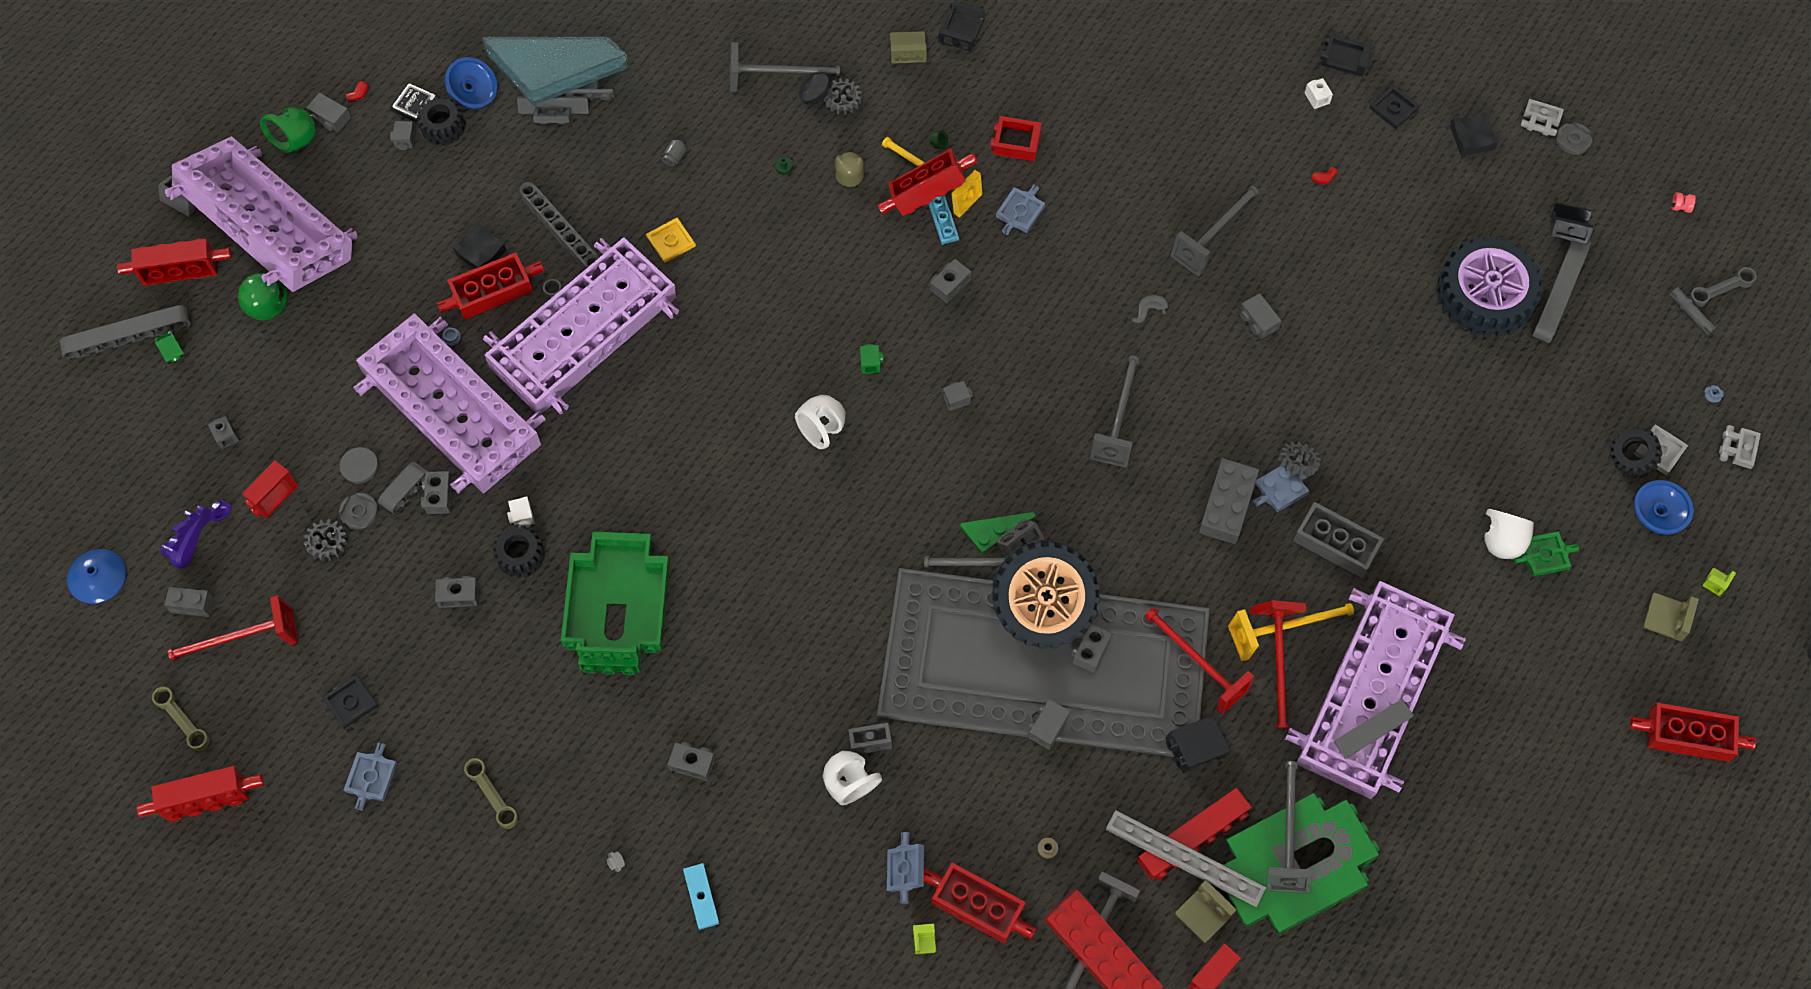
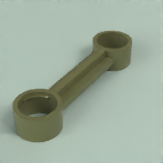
(180, 718)
(491, 793)

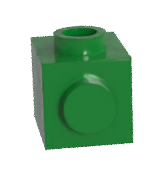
(169, 346)
(870, 358)

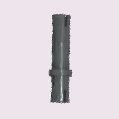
(1689, 307)

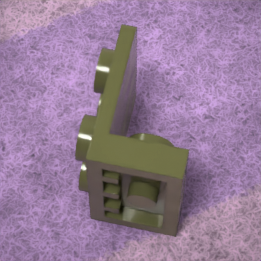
(908, 47)
(1670, 616)
(1205, 912)

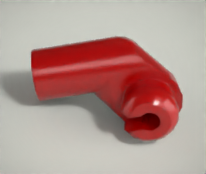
(359, 93)

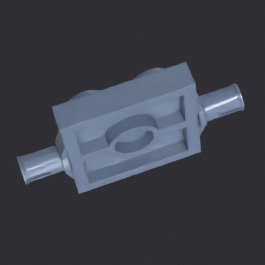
(1020, 209)
(1280, 488)
(370, 776)
(905, 868)

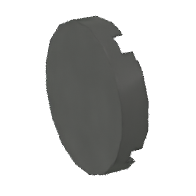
(1577, 142)
(359, 465)
(358, 511)

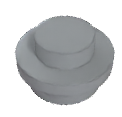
(615, 861)

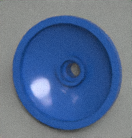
(475, 75)
(1668, 498)
(103, 582)

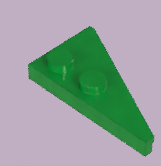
(987, 531)

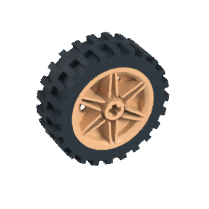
(1022, 569)

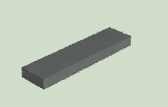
(1373, 729)

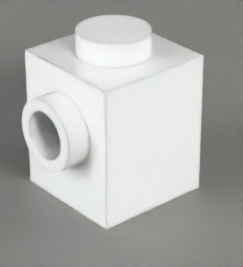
(1318, 93)
(520, 512)

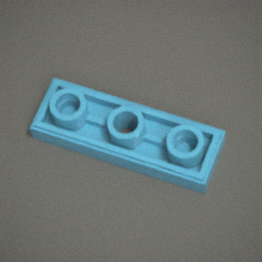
(945, 226)
(698, 884)

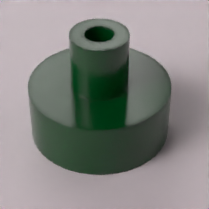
(939, 139)
(783, 165)

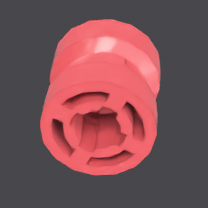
(1683, 202)

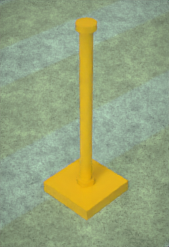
(963, 196)
(1245, 636)

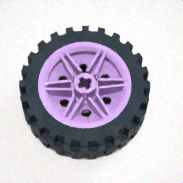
(1493, 272)

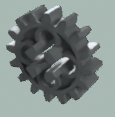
(848, 101)
(1310, 459)
(313, 541)

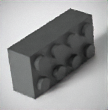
(1228, 501)
(1338, 539)

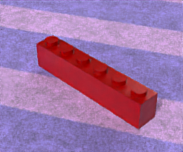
(1200, 830)

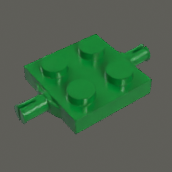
(1547, 554)

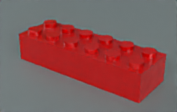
(1098, 945)

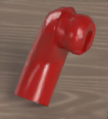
(1324, 178)

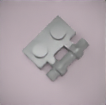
(1543, 113)
(1745, 449)

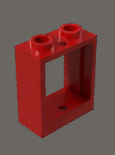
(1013, 150)
(269, 490)
(1215, 970)

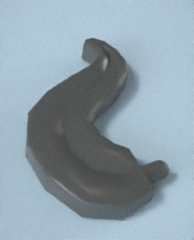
(1150, 302)

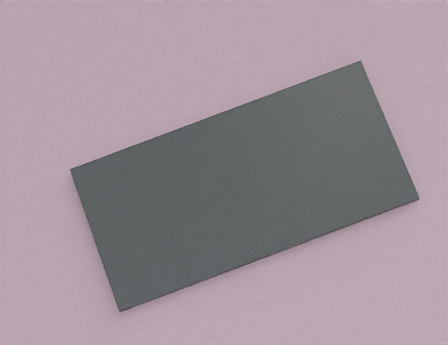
(963, 670)

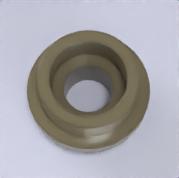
(1048, 854)

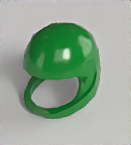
(296, 125)
(260, 300)

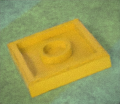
(670, 240)

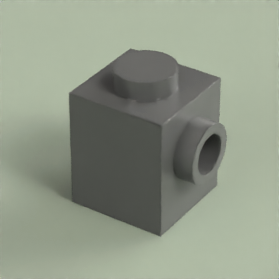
(403, 135)
(957, 395)
(223, 432)

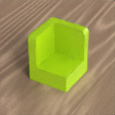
(1718, 581)
(924, 938)

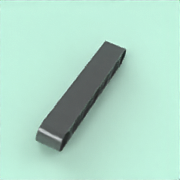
(557, 222)
(1561, 291)
(124, 331)

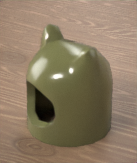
(849, 169)

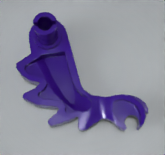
(182, 545)

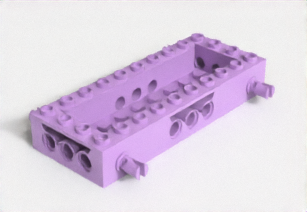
(275, 207)
(593, 334)
(465, 394)
(1362, 679)

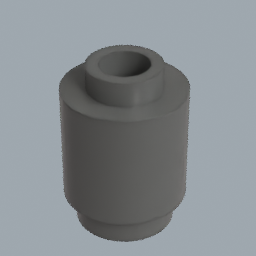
(673, 153)

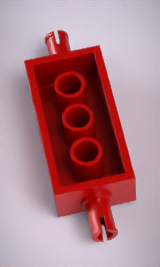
(927, 182)
(174, 262)
(490, 286)
(1693, 732)
(200, 793)
(978, 903)

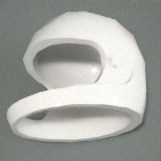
(808, 420)
(1508, 535)
(852, 768)

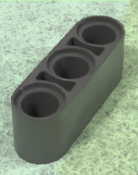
(403, 487)

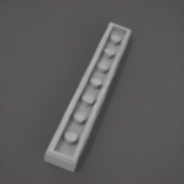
(1186, 858)

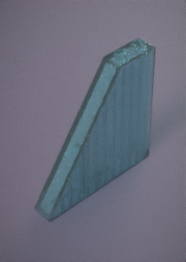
(554, 65)

